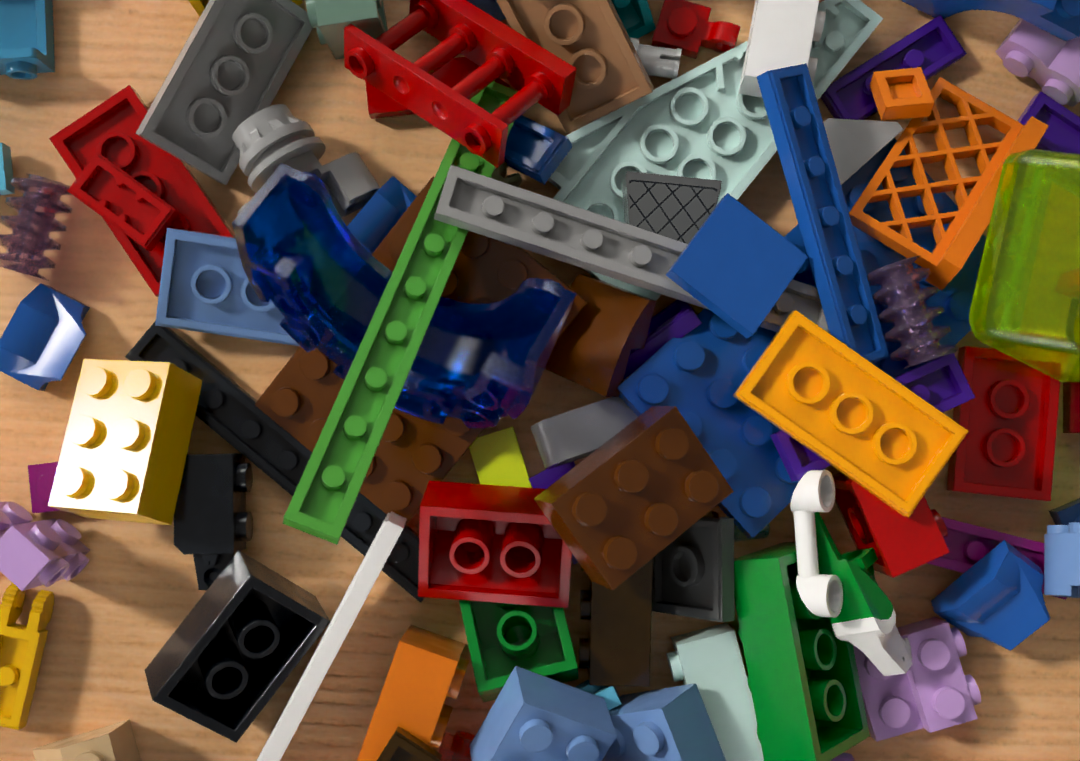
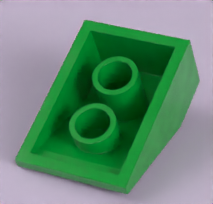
(516, 636)

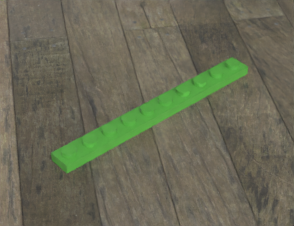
(385, 354)

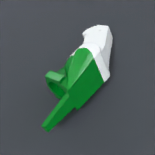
(866, 611)

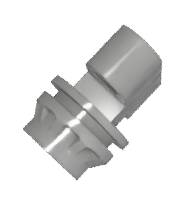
(278, 137)
(580, 431)

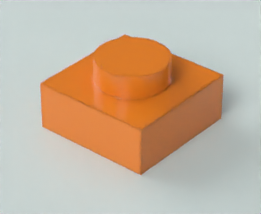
(901, 94)

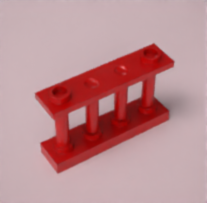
(483, 40)

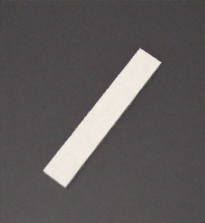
(333, 638)

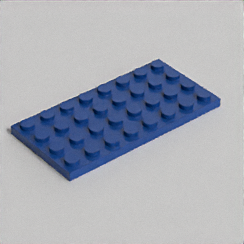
(714, 359)

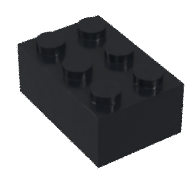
(235, 647)

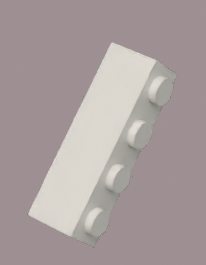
(780, 38)

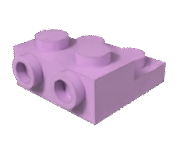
(38, 550)
(932, 691)

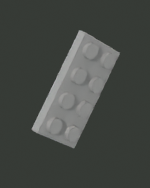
(222, 78)

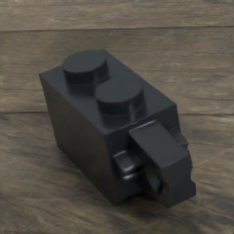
(212, 512)

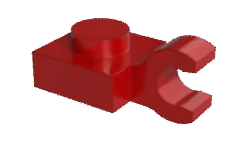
(687, 27)

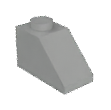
(857, 142)

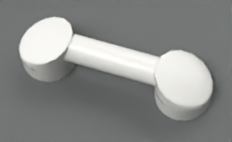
(819, 592)

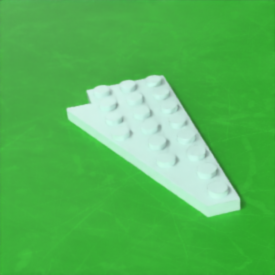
(696, 126)

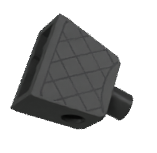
(668, 203)

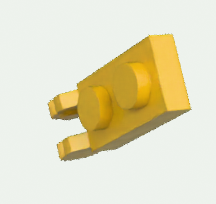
(21, 653)

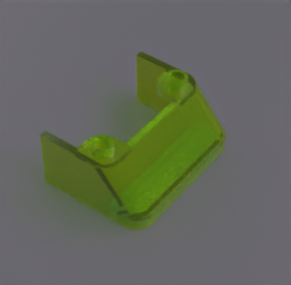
(1031, 265)

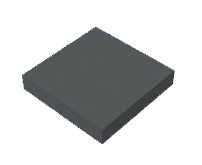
(697, 572)

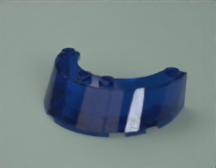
(473, 358)

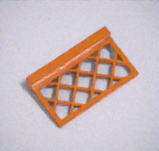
(974, 210)

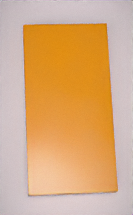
(850, 413)

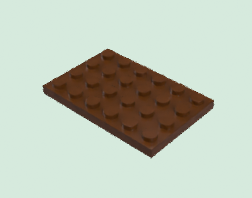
(411, 446)

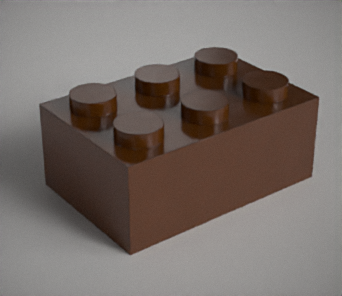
(634, 495)

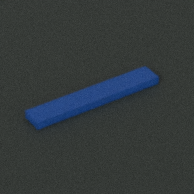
(822, 210)

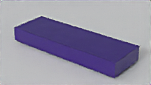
(929, 47)

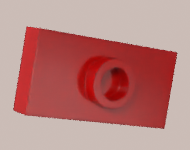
(123, 201)

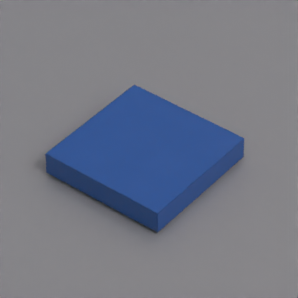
(737, 266)

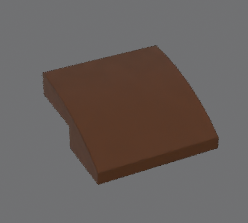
(601, 336)

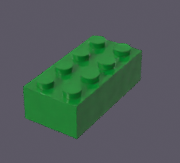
(797, 668)

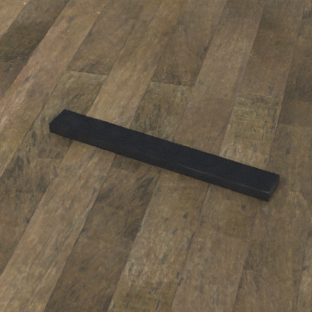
(271, 448)

